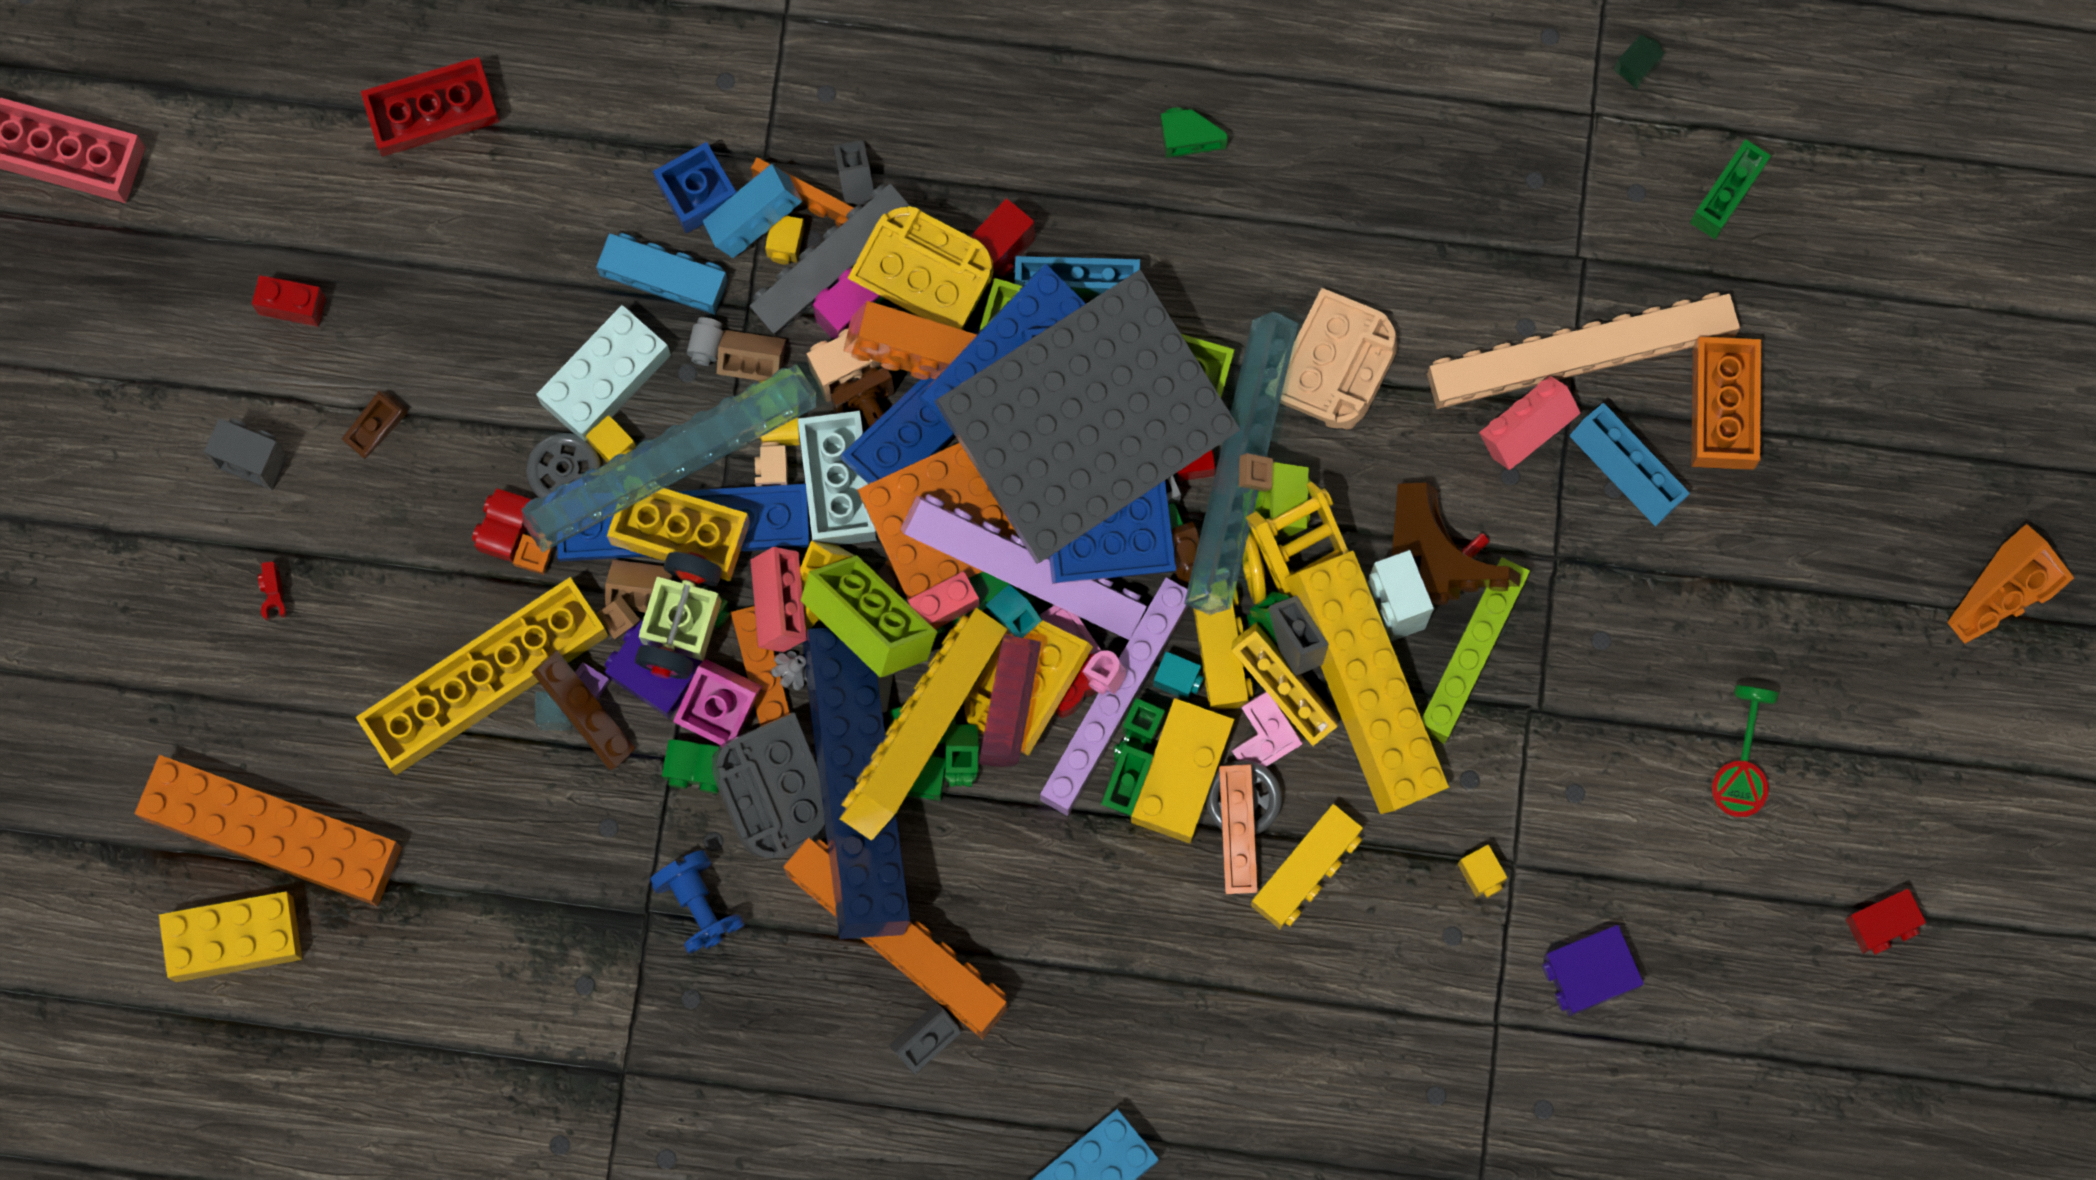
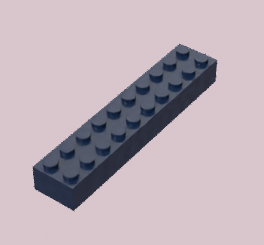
(846, 733)

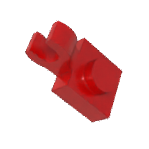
(271, 584)

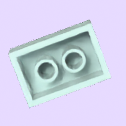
(1400, 595)

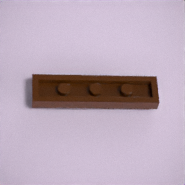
(583, 710)

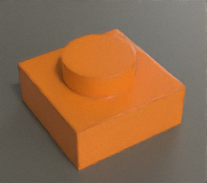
(530, 556)

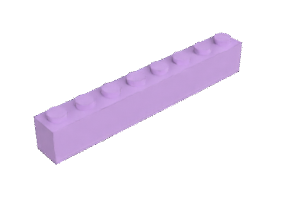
(1012, 563)
(1109, 709)

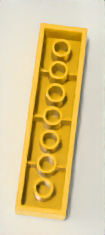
(480, 676)
(1369, 685)
(921, 723)

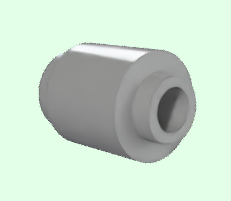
(705, 341)

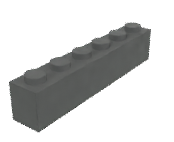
(824, 264)

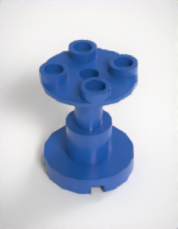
(691, 891)

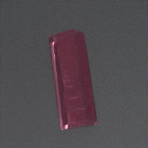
(1009, 701)

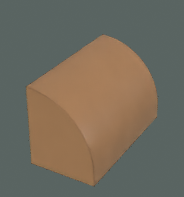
(749, 355)
(633, 583)

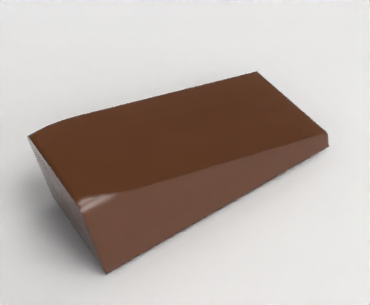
(374, 423)

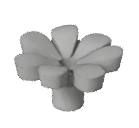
(791, 669)

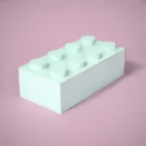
(604, 373)
(831, 485)

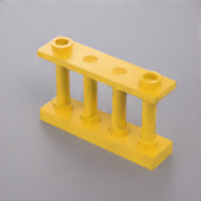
(1277, 555)

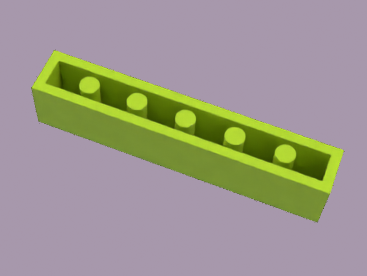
(1470, 657)

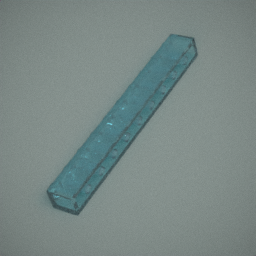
(1255, 412)
(668, 457)

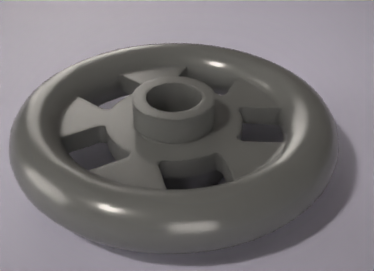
(553, 444)
(1270, 802)

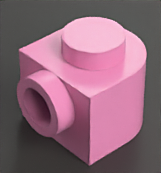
(1105, 672)

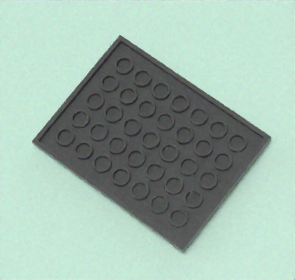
(1087, 416)

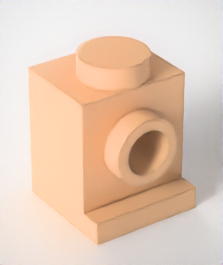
(771, 465)

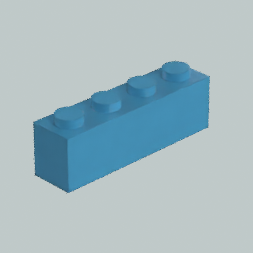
(662, 273)
(1083, 275)
(1629, 464)

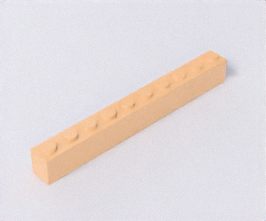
(1581, 351)

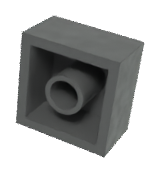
(246, 453)

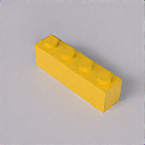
(1221, 668)
(1288, 691)
(1307, 866)

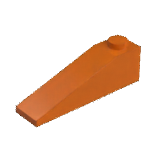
(2016, 577)

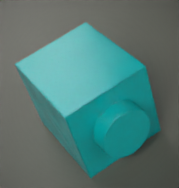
(1013, 612)
(1178, 676)

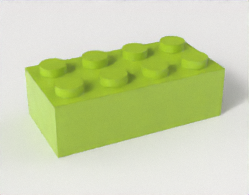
(868, 616)

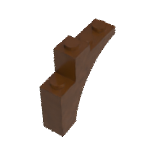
(1441, 563)

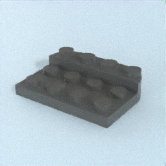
(771, 788)

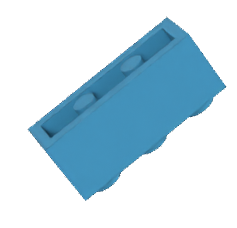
(752, 211)

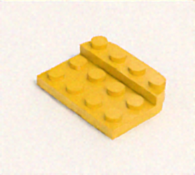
(924, 266)
(1057, 666)

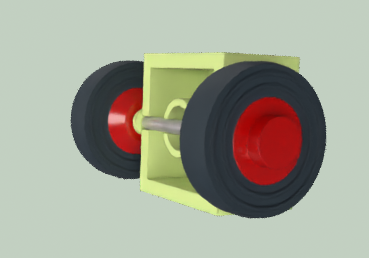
(679, 617)

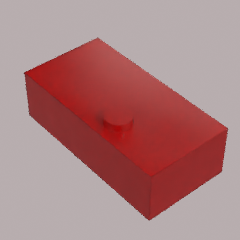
(430, 106)
(1005, 236)

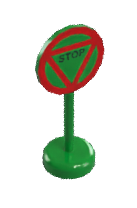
(1740, 785)

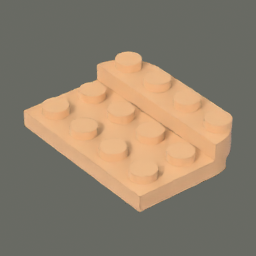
(1339, 360)

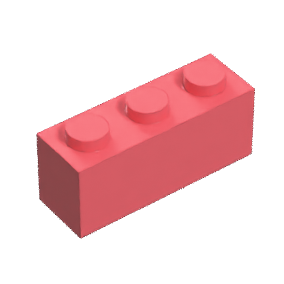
(1529, 422)
(777, 599)

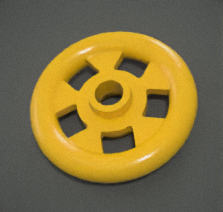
(1254, 570)

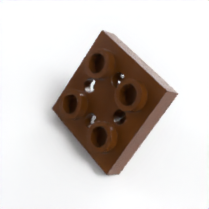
(864, 394)

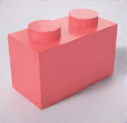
(946, 601)

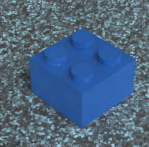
(694, 186)

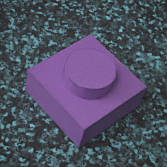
(592, 679)

